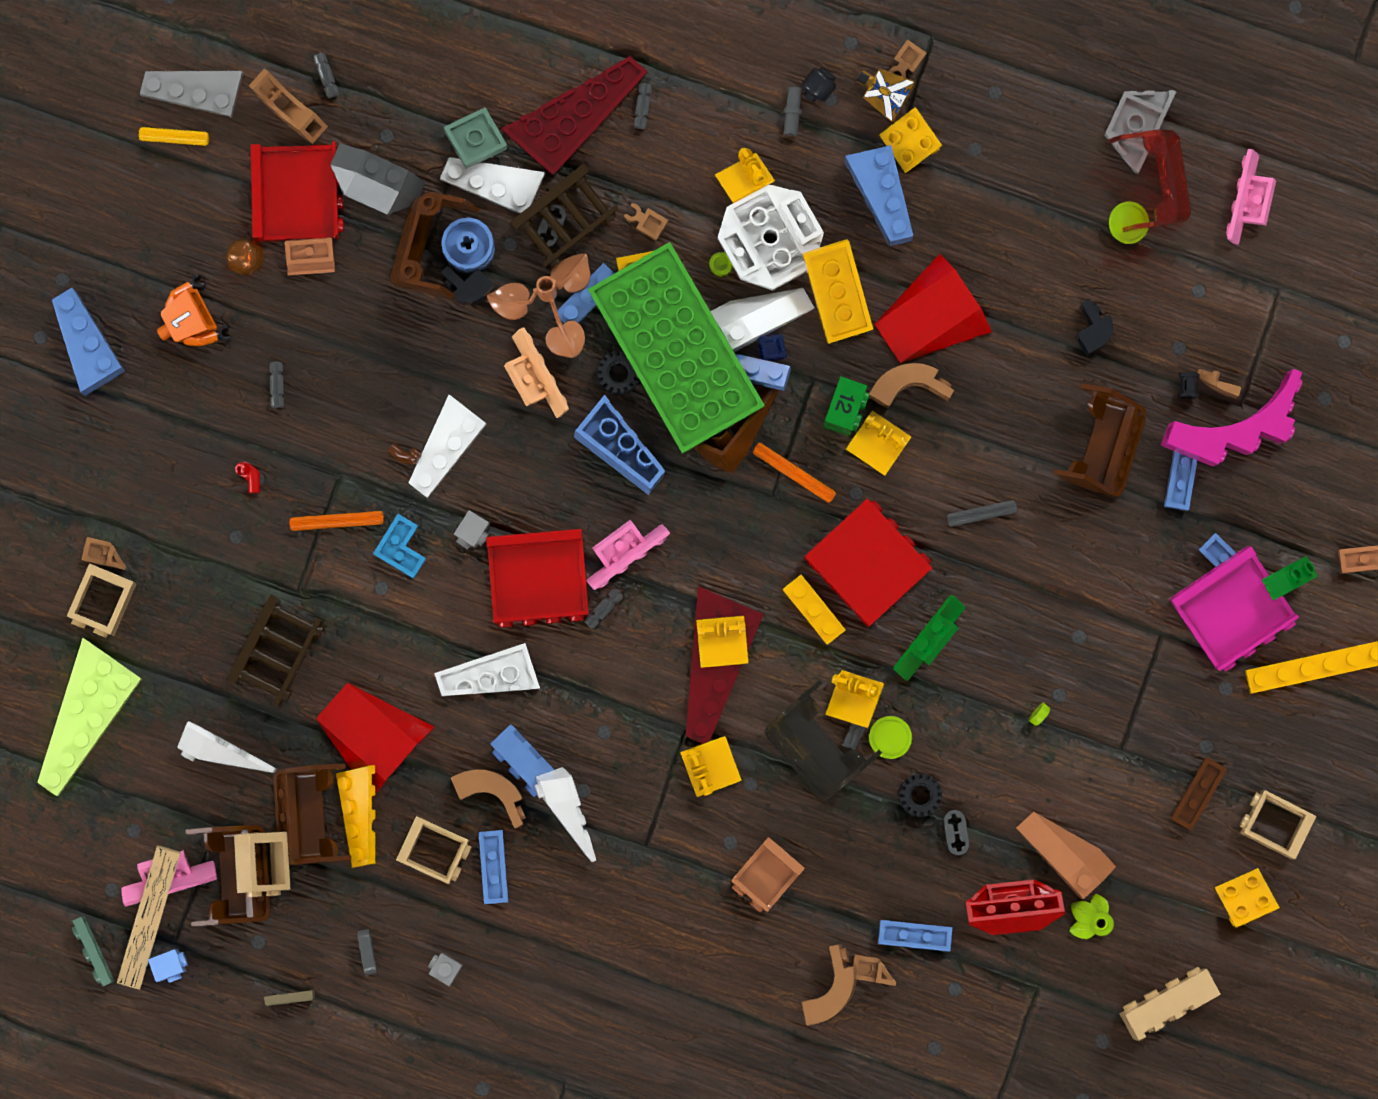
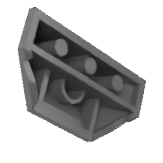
(374, 180)

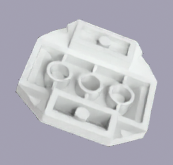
(765, 212)

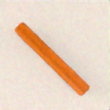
(794, 472)
(336, 520)

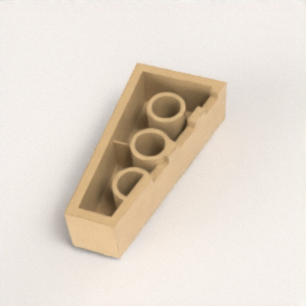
(1169, 1003)

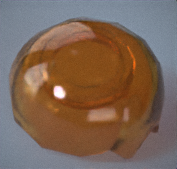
(245, 256)

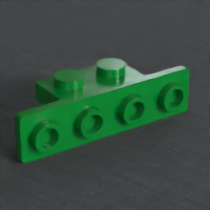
(931, 639)

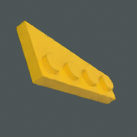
(356, 802)

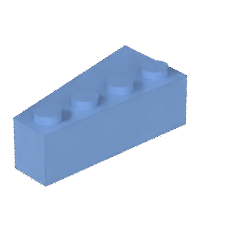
(880, 185)
(619, 446)

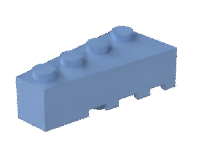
(87, 347)

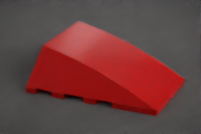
(932, 314)
(371, 732)

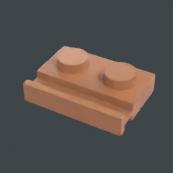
(310, 256)

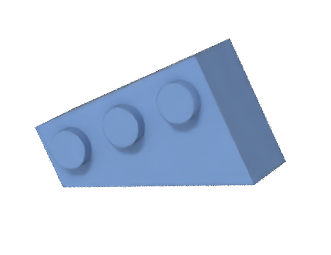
(521, 756)

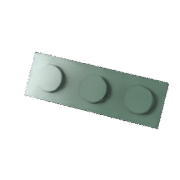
(92, 951)

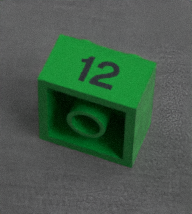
(845, 405)

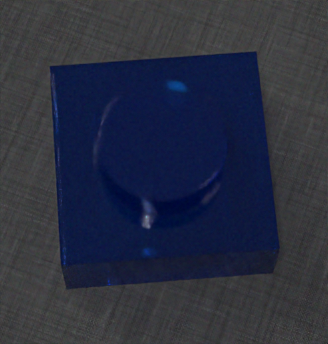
(772, 347)

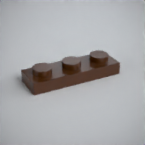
(1198, 793)

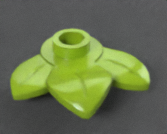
(1088, 916)

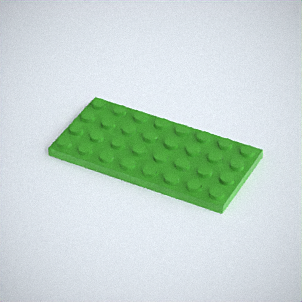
(676, 347)

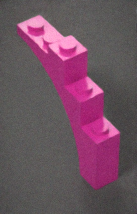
(1269, 422)

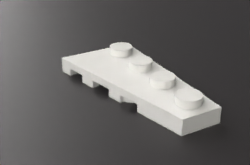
(496, 183)
(448, 441)
(493, 673)

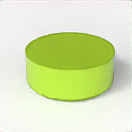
(720, 264)
(1039, 714)

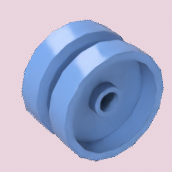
(465, 232)

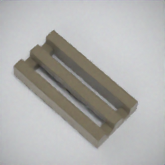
(289, 998)

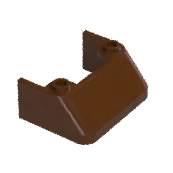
(407, 268)
(1111, 443)
(302, 815)
(235, 906)

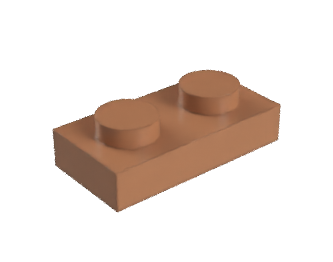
(1358, 559)

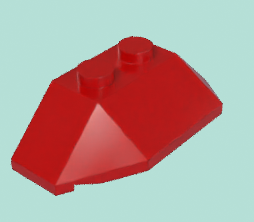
(1014, 907)

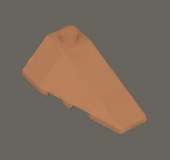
(1071, 857)

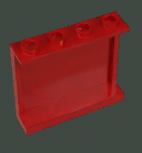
(294, 193)
(868, 562)
(537, 577)

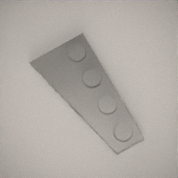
(200, 90)

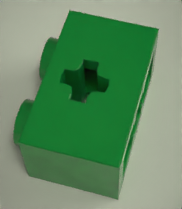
(1289, 578)

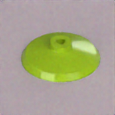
(1125, 215)
(890, 736)

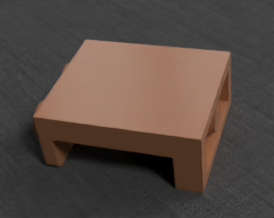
(766, 875)

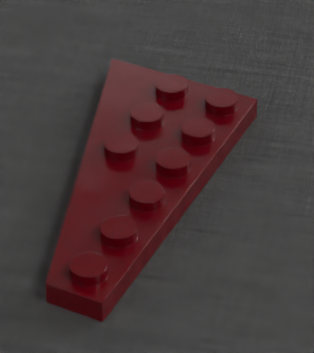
(566, 122)
(713, 685)

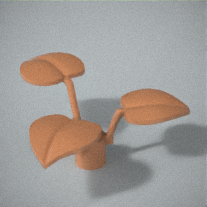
(571, 274)

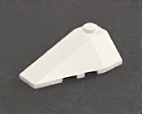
(757, 316)
(206, 746)
(562, 798)

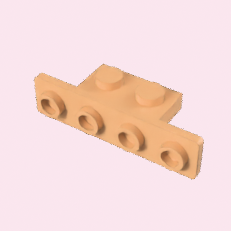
(533, 377)

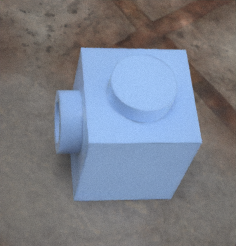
(168, 965)

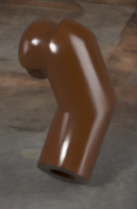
(403, 457)

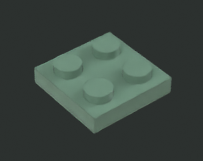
(475, 138)

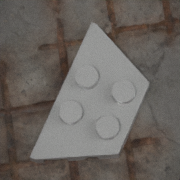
(1137, 114)

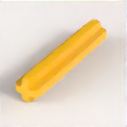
(173, 136)

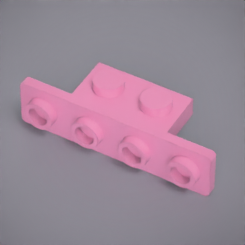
(1252, 200)
(623, 548)
(183, 878)

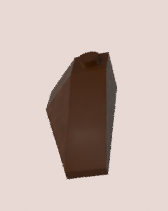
(732, 444)

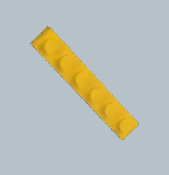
(1312, 667)

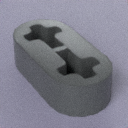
(544, 226)
(950, 834)
(367, 952)

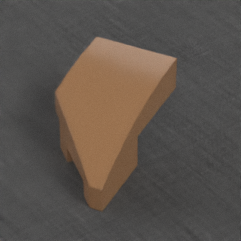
(1211, 380)
(101, 553)
(872, 970)

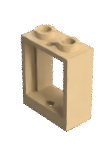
(128, 588)
(1299, 835)
(411, 841)
(246, 863)

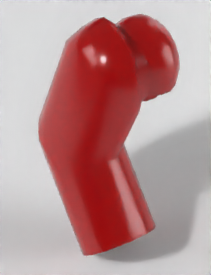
(251, 474)

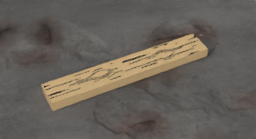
(148, 917)

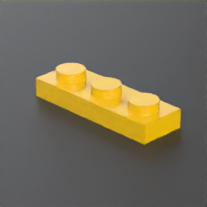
(814, 609)

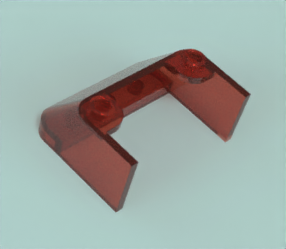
(1176, 203)

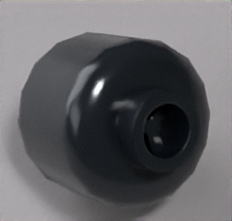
(819, 85)

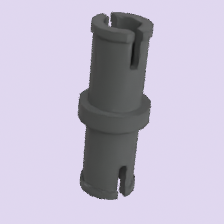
(792, 111)

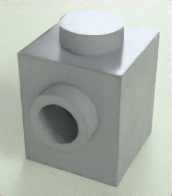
(472, 531)
(444, 968)

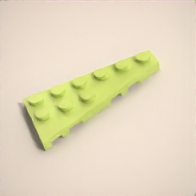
(91, 702)

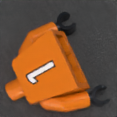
(188, 317)

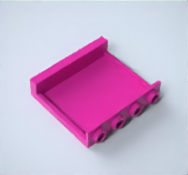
(1233, 610)

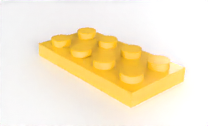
(837, 291)

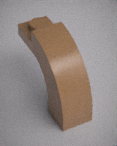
(287, 107)
(906, 376)
(486, 781)
(829, 1005)

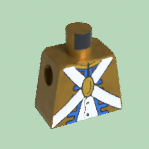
(886, 91)

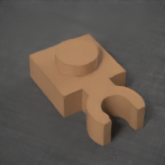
(909, 58)
(649, 224)

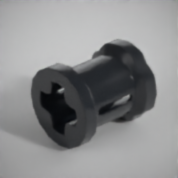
(1188, 385)

